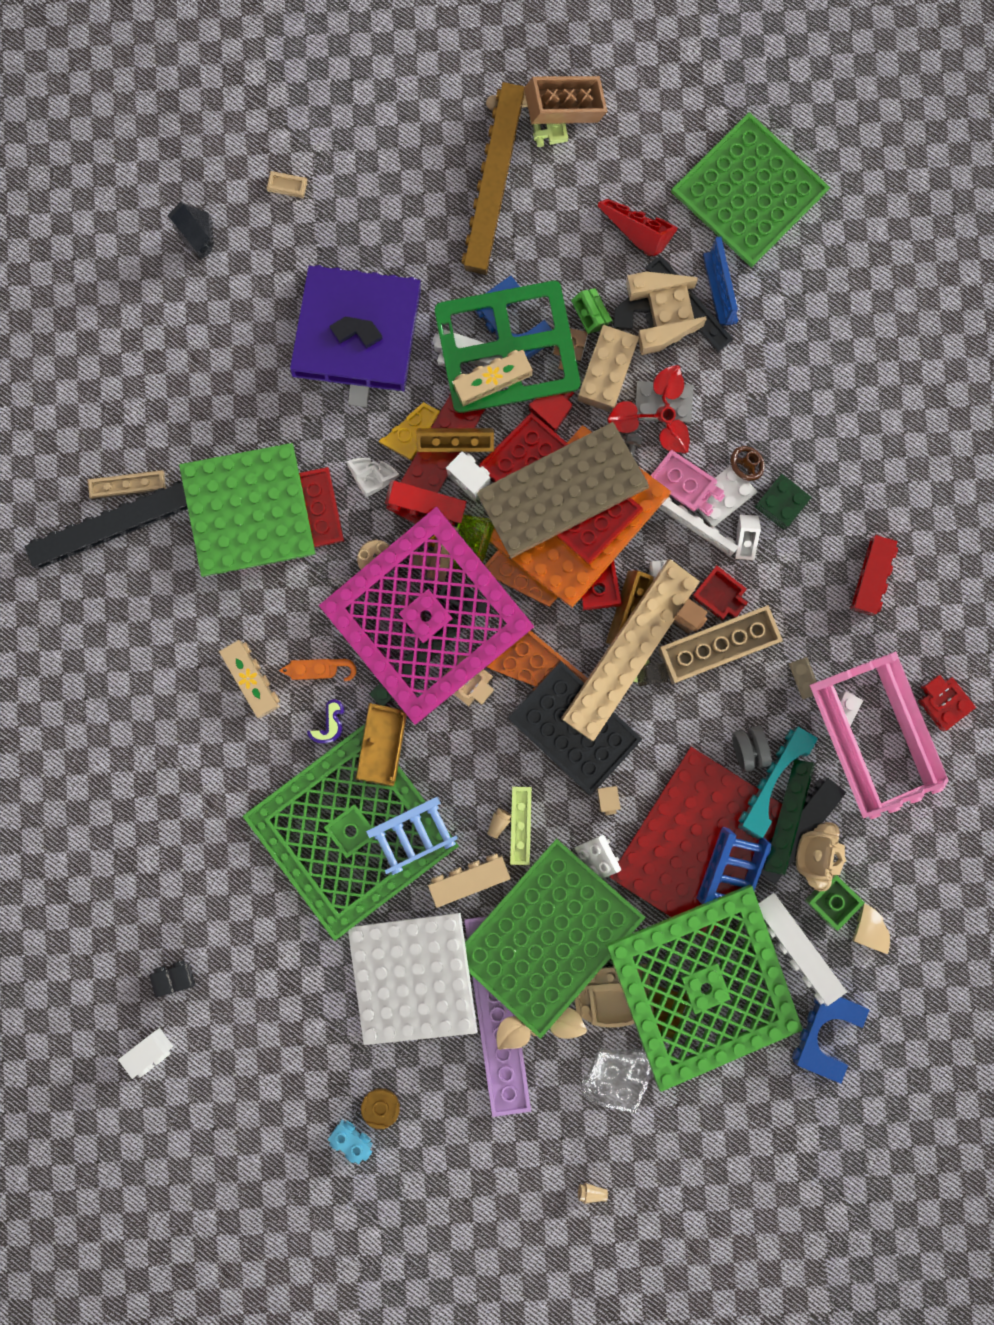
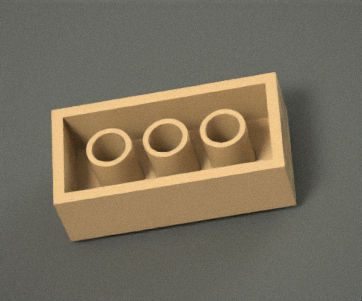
(607, 368)
(468, 881)

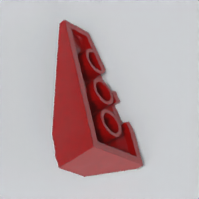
(644, 232)

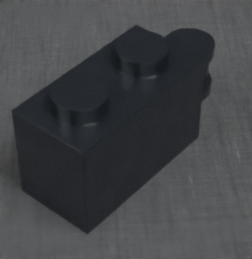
(467, 605)

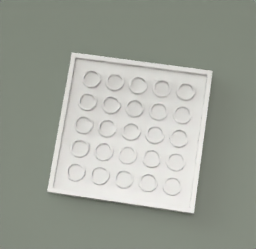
(412, 979)

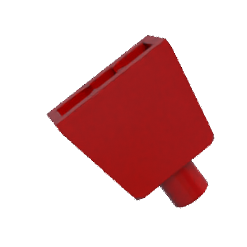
(552, 409)

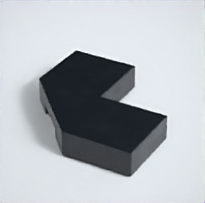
(624, 312)
(349, 326)

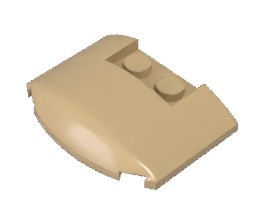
(604, 1001)

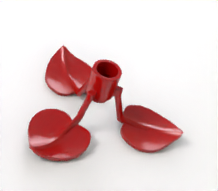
(670, 385)

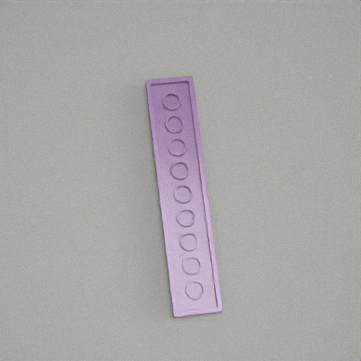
(503, 1067)

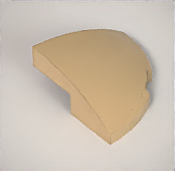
(872, 930)

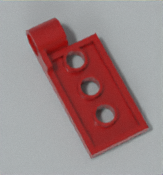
(607, 599)

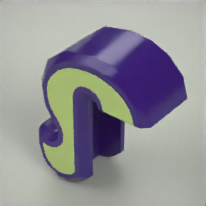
(334, 726)

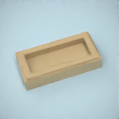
(287, 184)

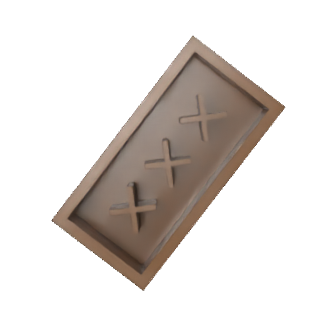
(565, 99)

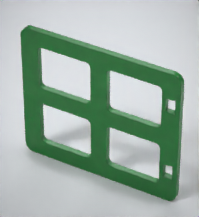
(507, 343)

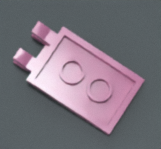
(687, 483)

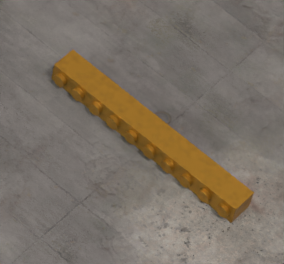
(494, 178)

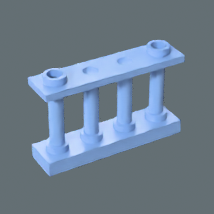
(414, 816)

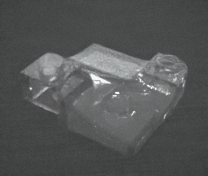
(617, 1078)

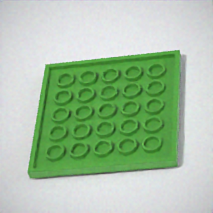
(750, 189)
(247, 509)

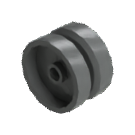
(751, 748)

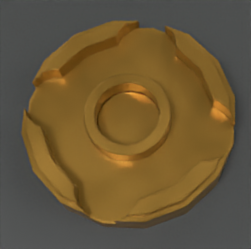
(380, 1108)

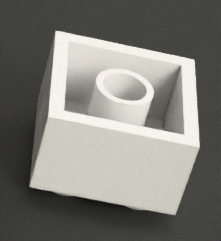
(468, 475)
(141, 1057)

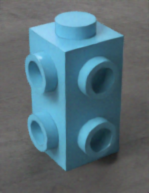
(350, 1142)

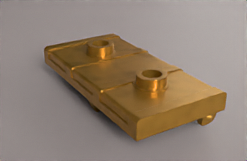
(381, 745)

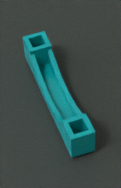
(756, 819)

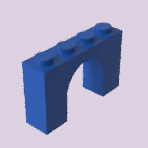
(488, 315)
(809, 1054)

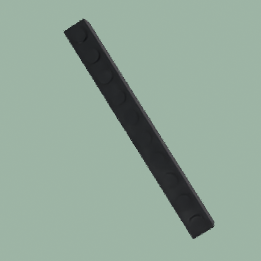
(107, 526)

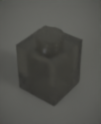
(653, 675)

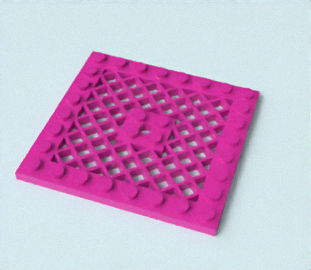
(336, 610)

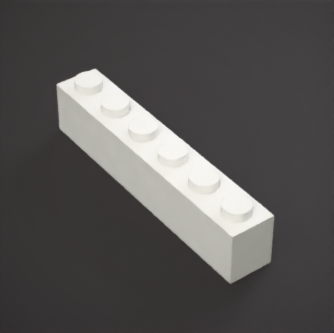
(801, 951)

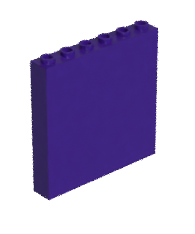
(383, 299)

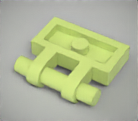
(555, 132)

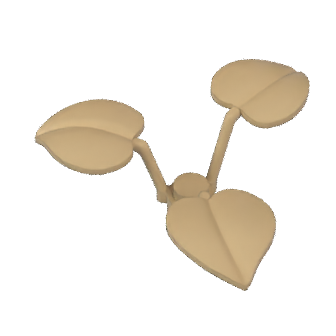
(515, 1034)

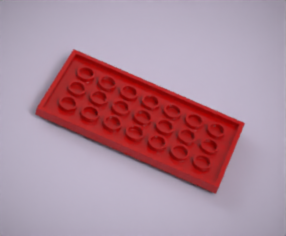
(535, 440)

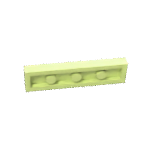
(520, 826)

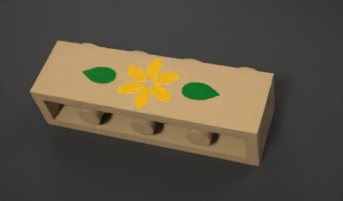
(492, 377)
(249, 679)

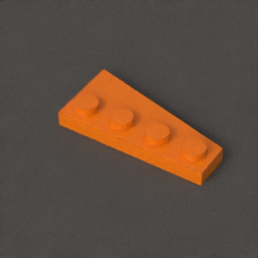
(515, 577)

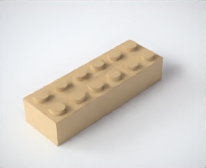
(720, 644)

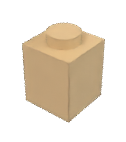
(608, 800)

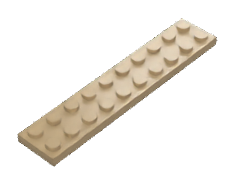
(630, 650)

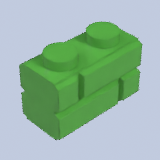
(591, 310)

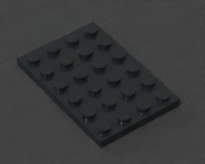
(579, 757)

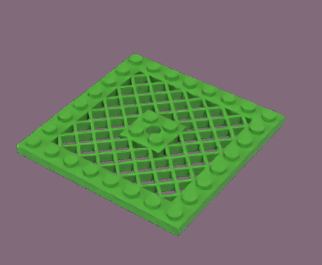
(291, 864)
(737, 1045)

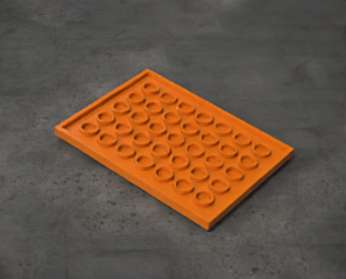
(566, 572)

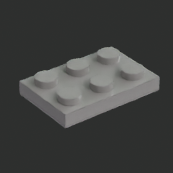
(648, 402)

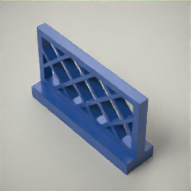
(720, 284)

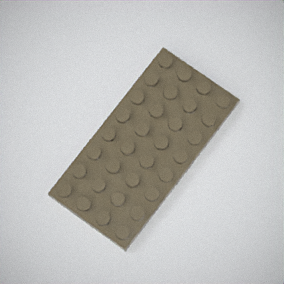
(562, 489)

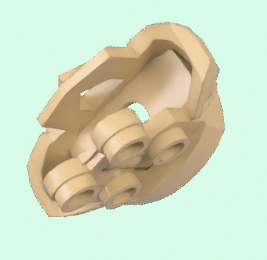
(817, 853)

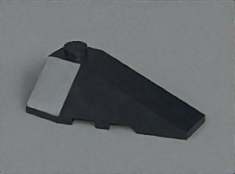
(194, 228)

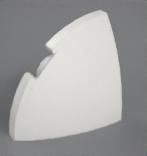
(370, 475)

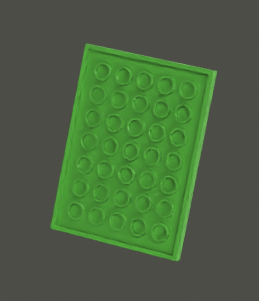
(549, 938)

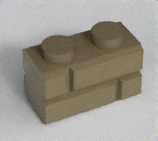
(803, 676)

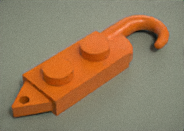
(317, 669)

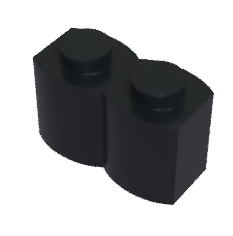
(173, 979)

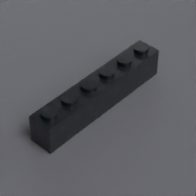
(815, 811)

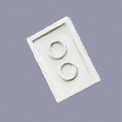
(736, 493)

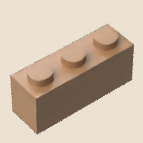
(690, 617)

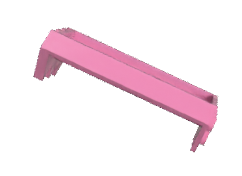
(910, 722)

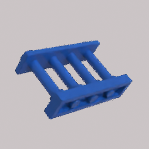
(721, 858)

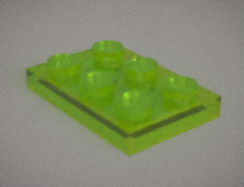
(477, 534)

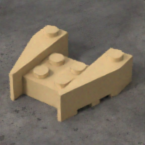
(668, 305)

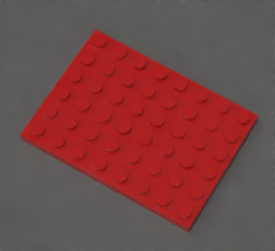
(680, 833)

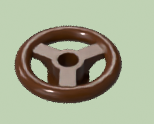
(749, 462)

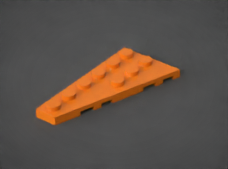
(530, 660)

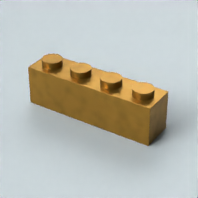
(455, 440)
(632, 592)

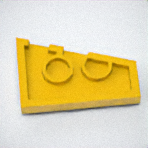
(404, 436)

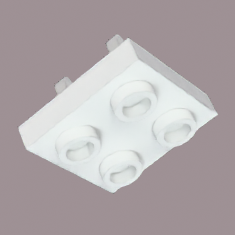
(598, 856)

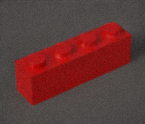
(423, 501)
(874, 575)

